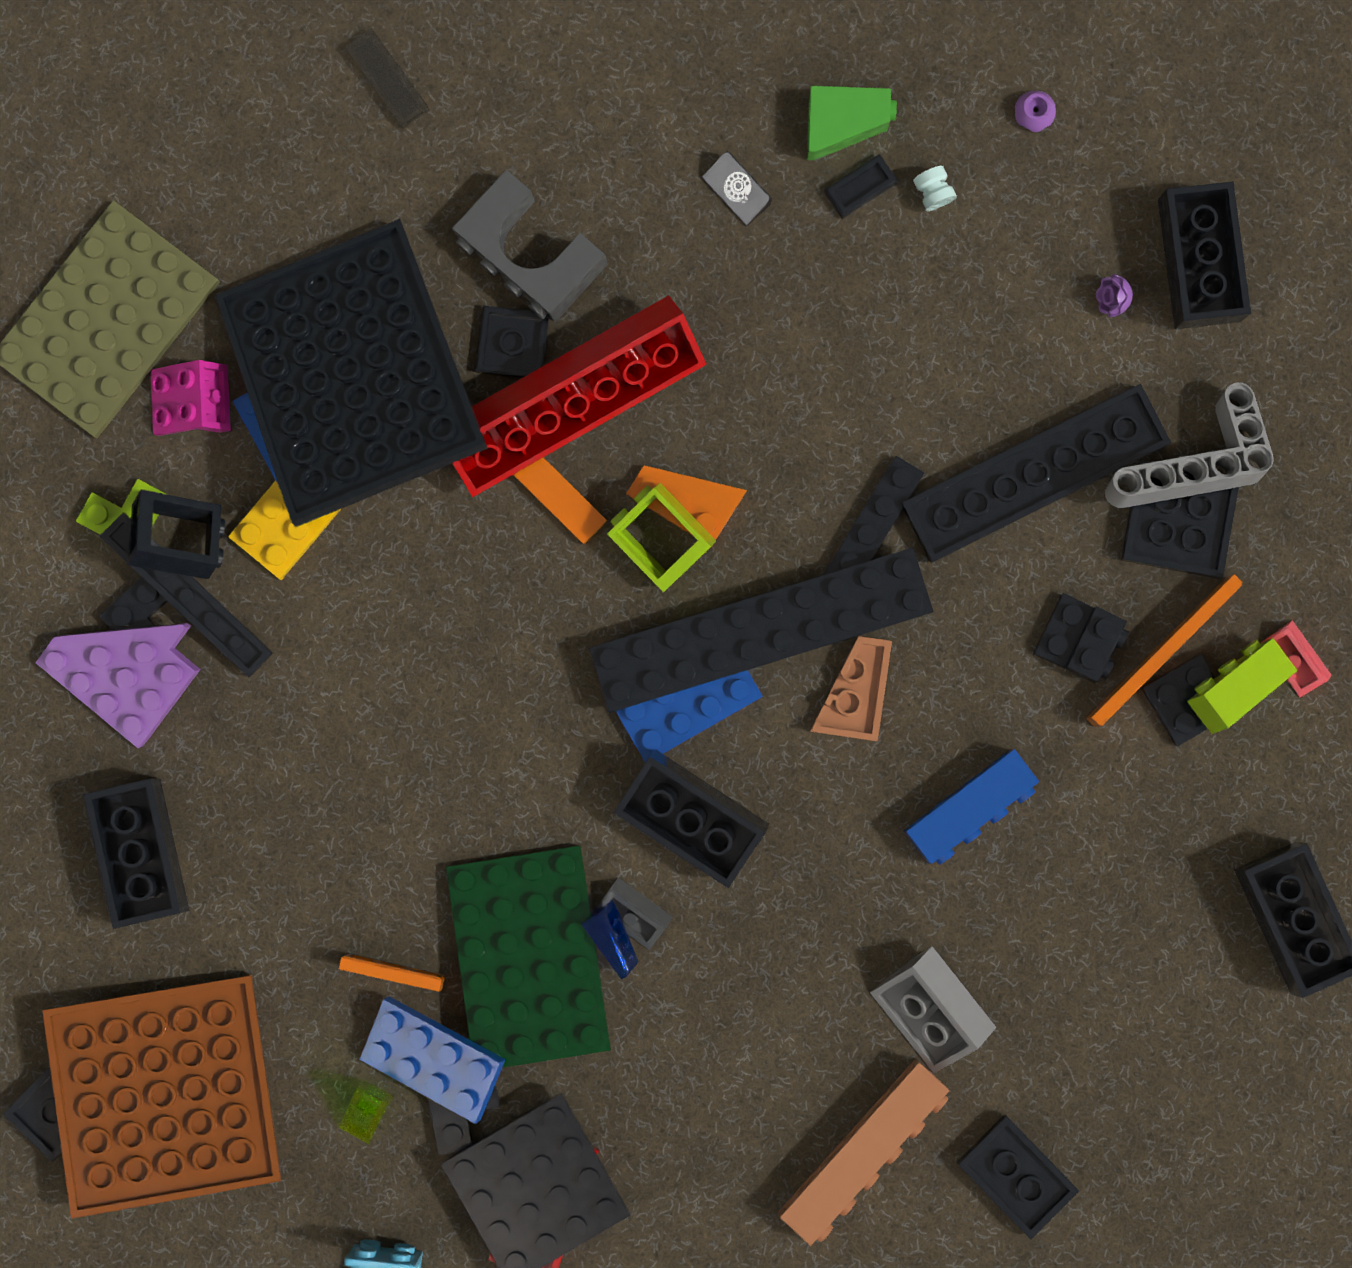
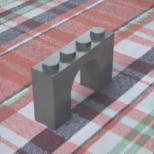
(548, 288)

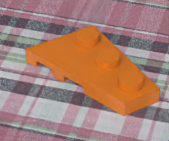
(705, 500)

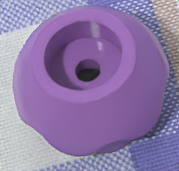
(1035, 120)
(1114, 295)

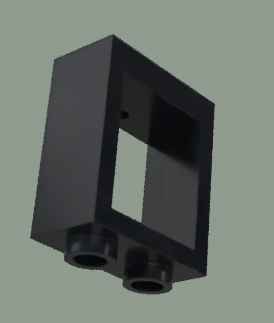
(169, 560)

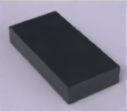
(861, 186)

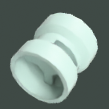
(935, 189)

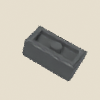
(640, 916)

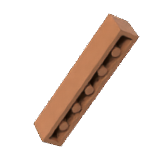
(863, 1152)

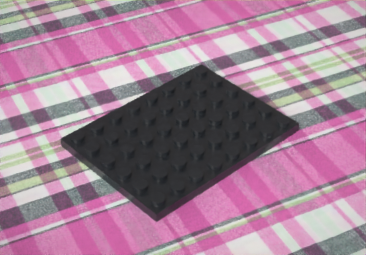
(349, 373)

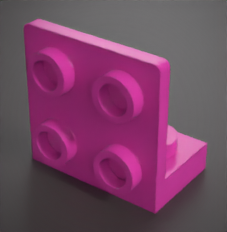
(190, 398)

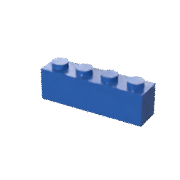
(971, 807)

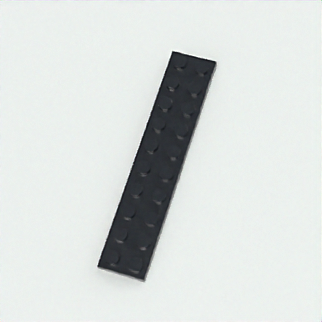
(761, 630)

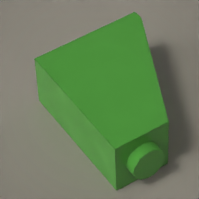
(846, 117)

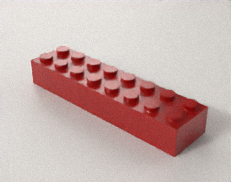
(580, 392)

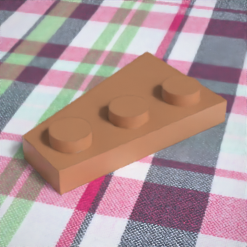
(858, 693)

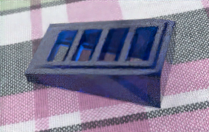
(611, 938)

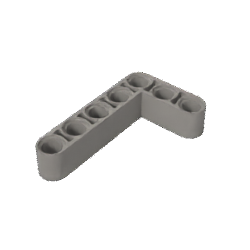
(1202, 466)

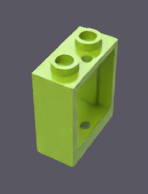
(660, 576)

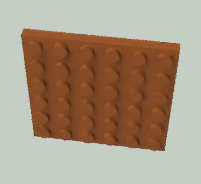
(161, 1096)

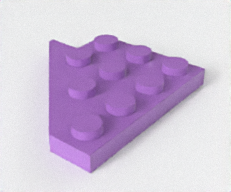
(123, 674)

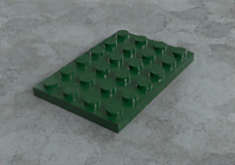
(527, 958)

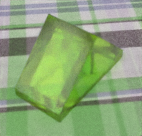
(366, 1111)

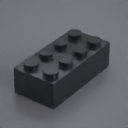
(1204, 255)
(691, 818)
(136, 852)
(1298, 918)

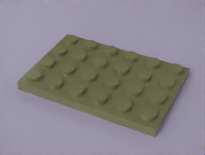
(105, 319)

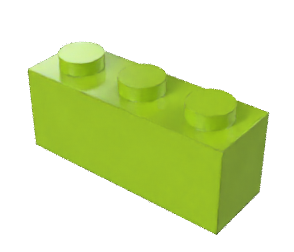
(1241, 684)

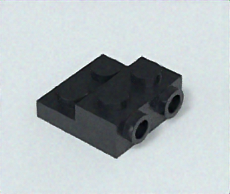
(1081, 638)

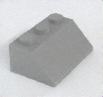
(933, 1010)

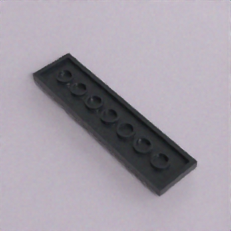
(1035, 473)

